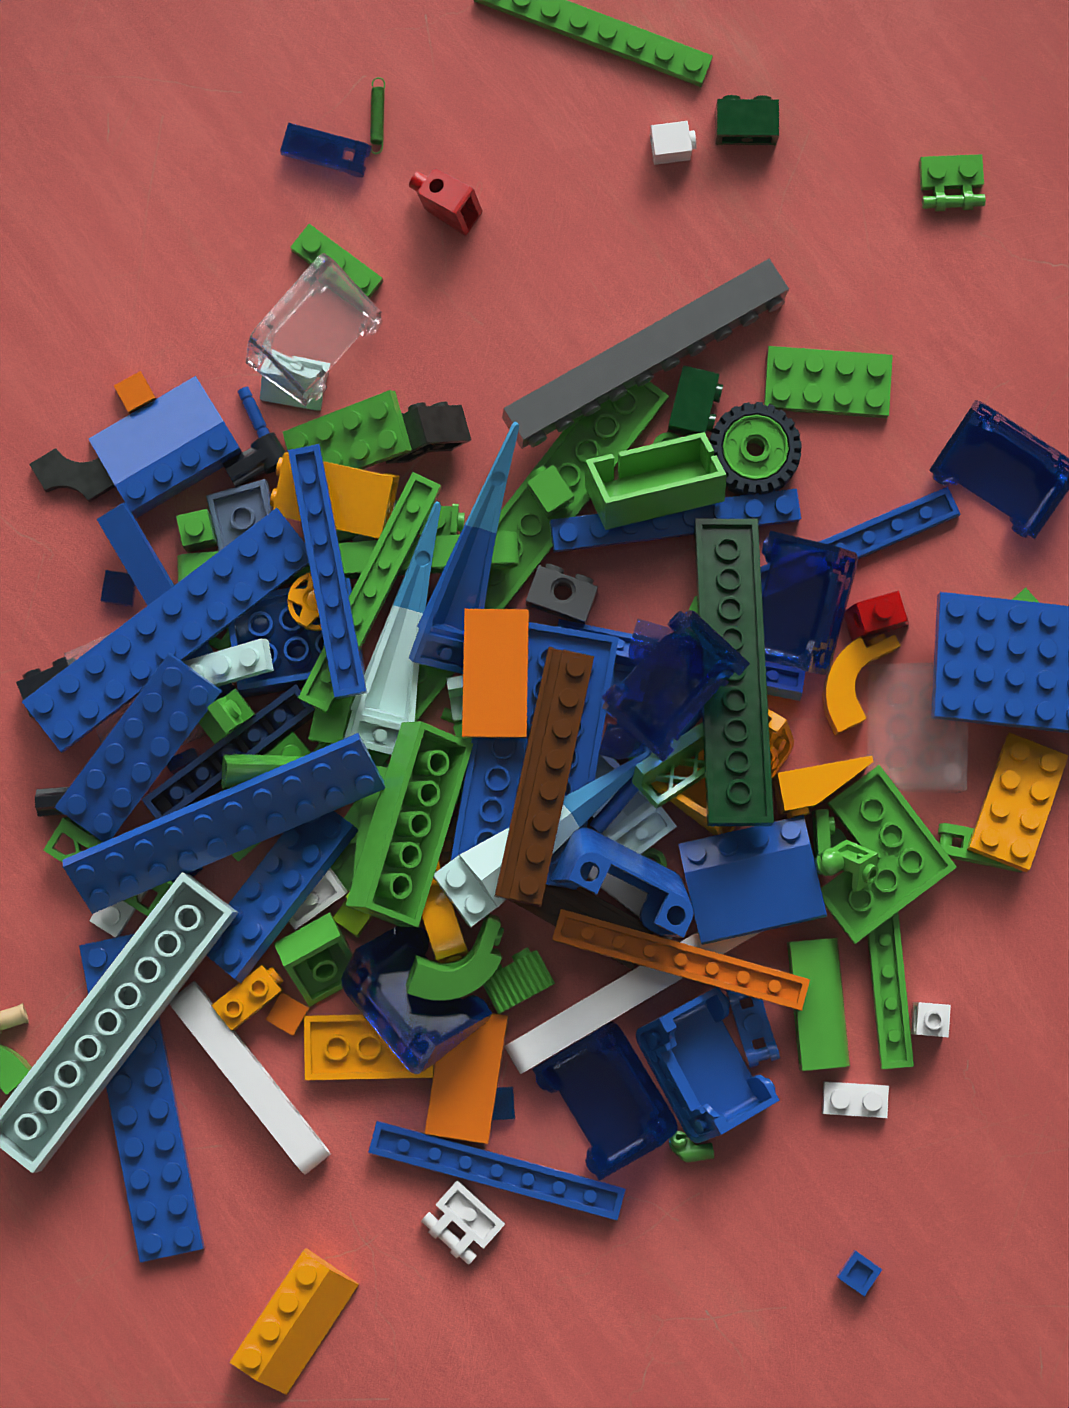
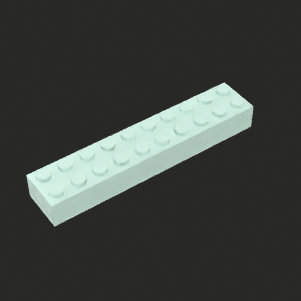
(111, 1021)

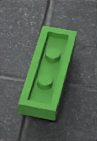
(313, 243)

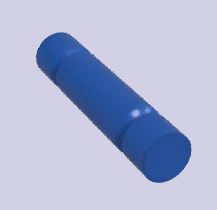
(253, 411)

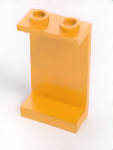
(358, 497)

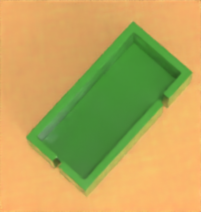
(655, 480)

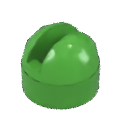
(829, 862)

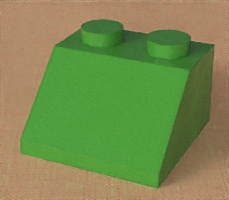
(315, 958)

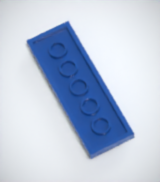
(138, 748)
(278, 890)

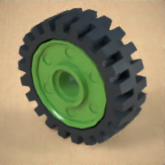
(768, 429)

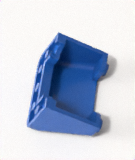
(703, 1068)

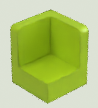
(352, 919)

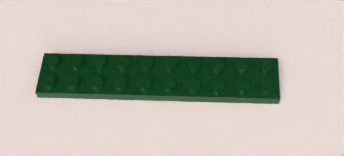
(736, 715)

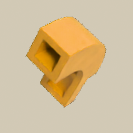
(839, 686)
(443, 925)

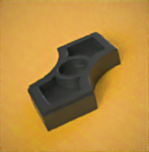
(57, 472)

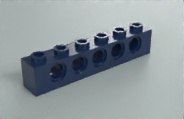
(251, 738)

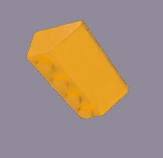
(294, 1322)

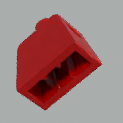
(447, 199)
(876, 616)

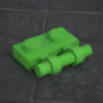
(952, 173)

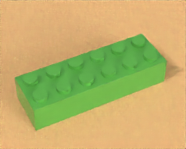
(409, 824)

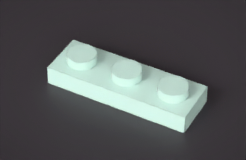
(234, 662)

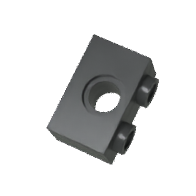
(542, 595)

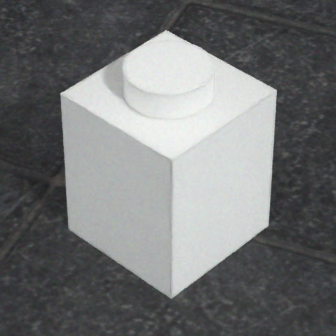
(672, 142)

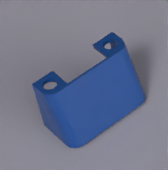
(667, 904)

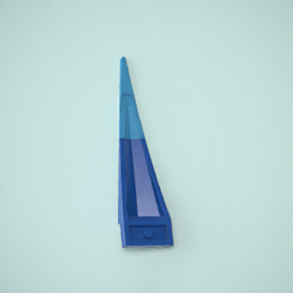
(466, 573)

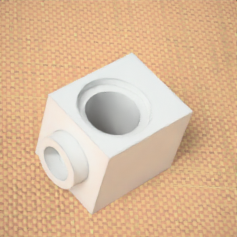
(930, 1019)

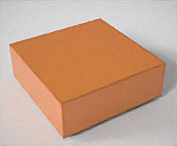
(134, 392)
(287, 1013)

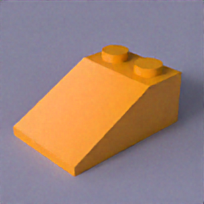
(804, 788)

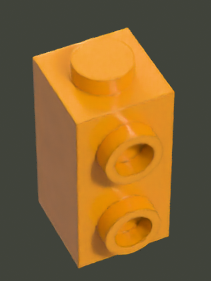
(249, 996)

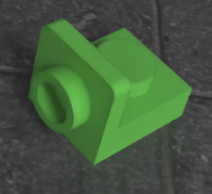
(449, 521)
(860, 862)

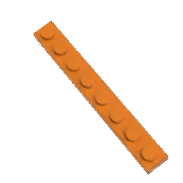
(681, 960)

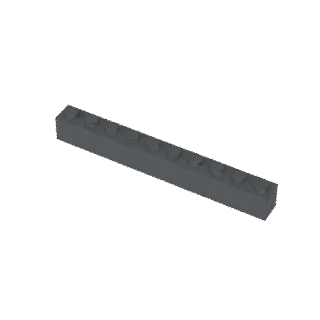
(646, 353)

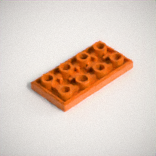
(495, 673)
(467, 1085)

